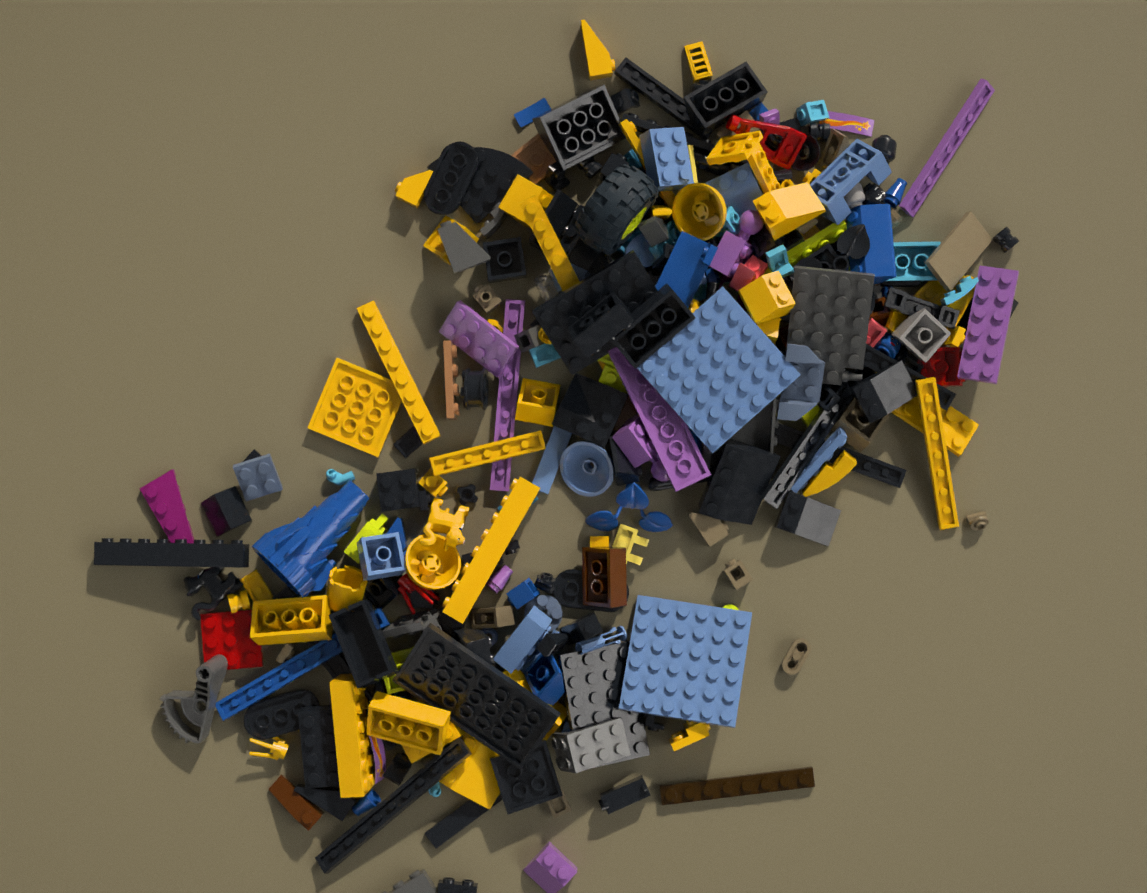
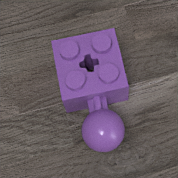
(735, 249)
(638, 448)

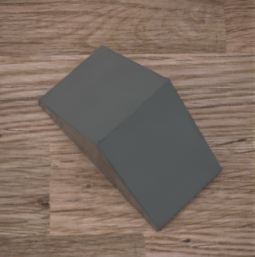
(654, 230)

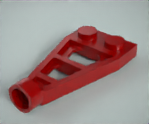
(788, 148)

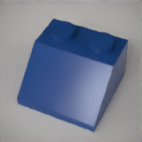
(545, 679)

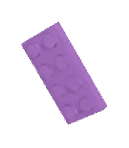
(478, 338)

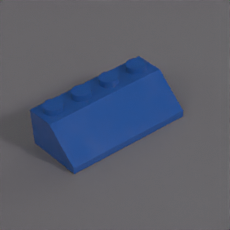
(878, 225)

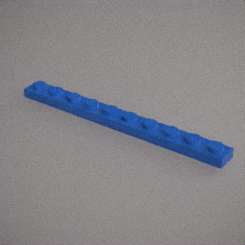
(284, 674)

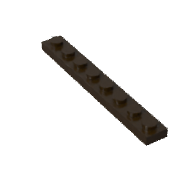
(737, 785)

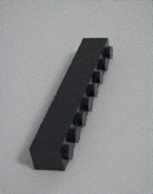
(171, 554)

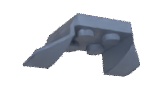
(805, 391)

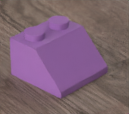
(550, 869)

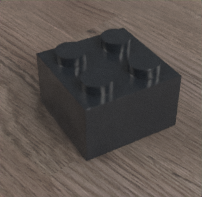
(506, 260)
(398, 490)

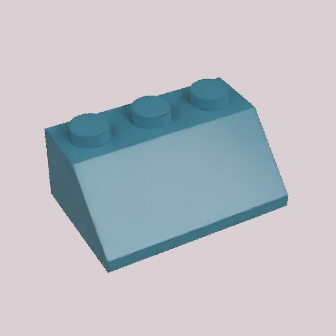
(911, 259)

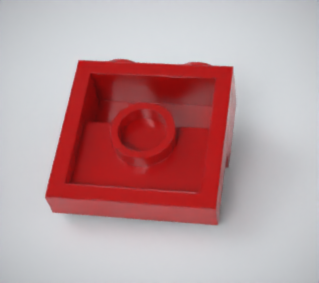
(944, 366)

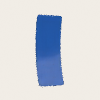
(525, 116)

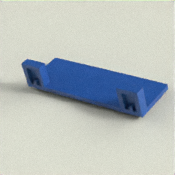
(687, 266)

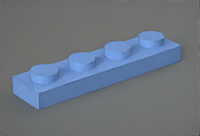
(823, 454)

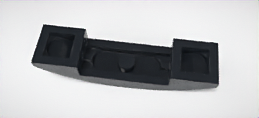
(909, 305)

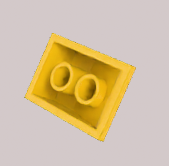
(788, 208)

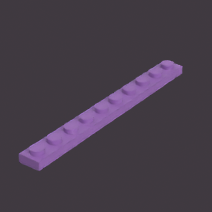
(507, 395)

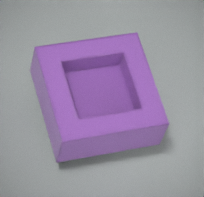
(771, 116)

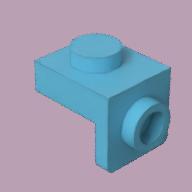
(778, 261)

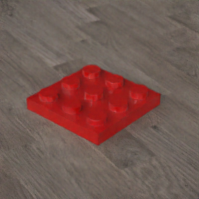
(230, 636)

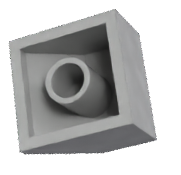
(921, 334)

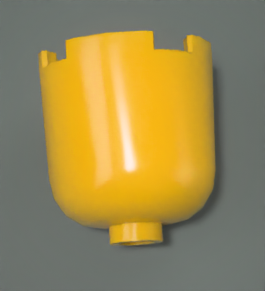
(345, 587)

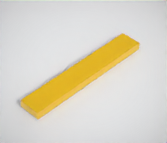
(487, 453)

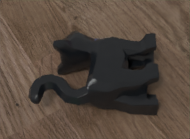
(214, 585)

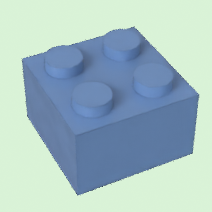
(381, 556)

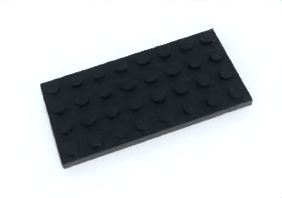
(478, 696)

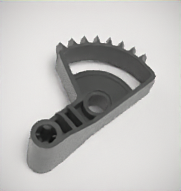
(209, 681)

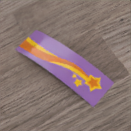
(849, 123)
(379, 757)

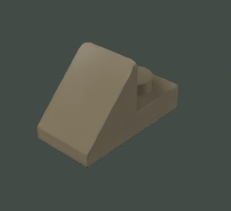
(834, 147)

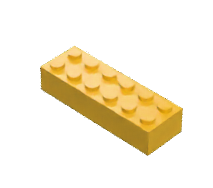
(351, 740)

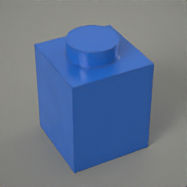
(522, 593)

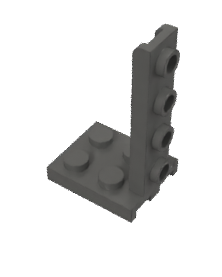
(412, 623)

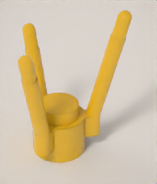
(278, 748)

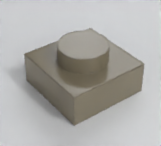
(286, 653)

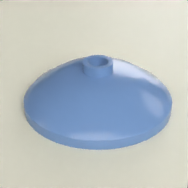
(579, 473)

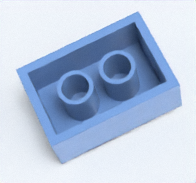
(667, 158)
(523, 640)

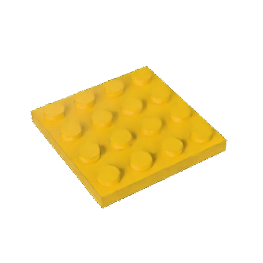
(356, 407)

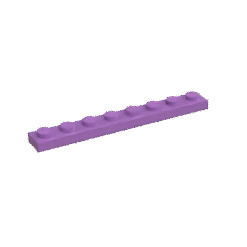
(947, 147)

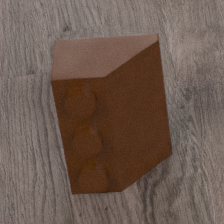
(604, 576)

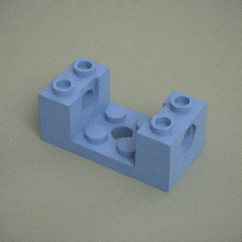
(855, 162)

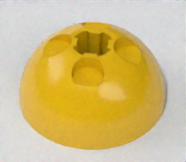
(699, 211)
(443, 564)

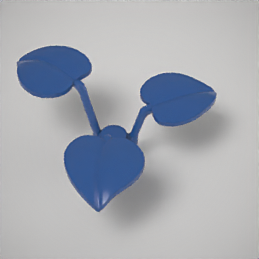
(631, 498)

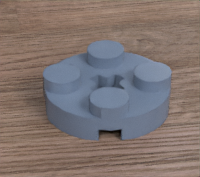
(551, 604)

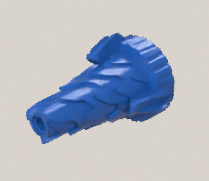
(301, 547)

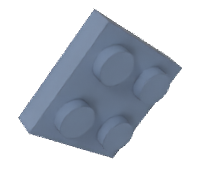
(257, 477)

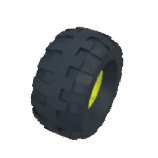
(616, 209)

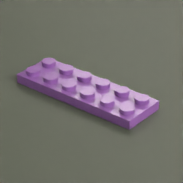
(988, 324)

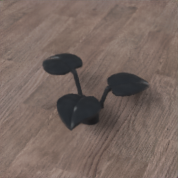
(851, 242)

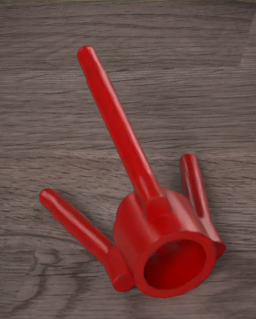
(408, 585)

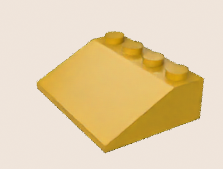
(475, 775)

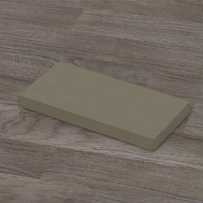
(958, 251)

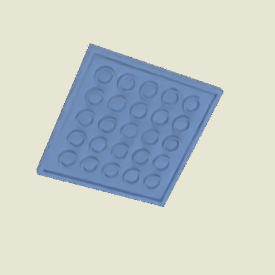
(718, 370)
(686, 661)

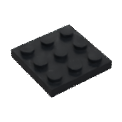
(531, 784)

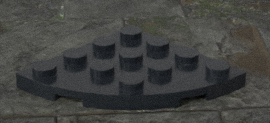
(490, 182)

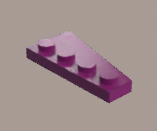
(167, 505)

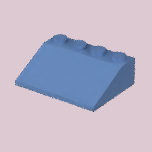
(738, 189)

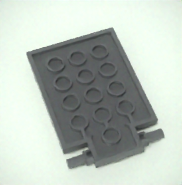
(832, 318)

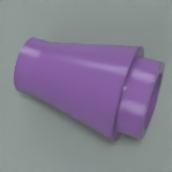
(499, 579)

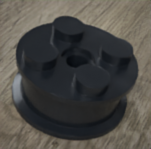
(475, 389)

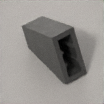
(460, 247)

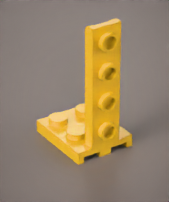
(745, 147)

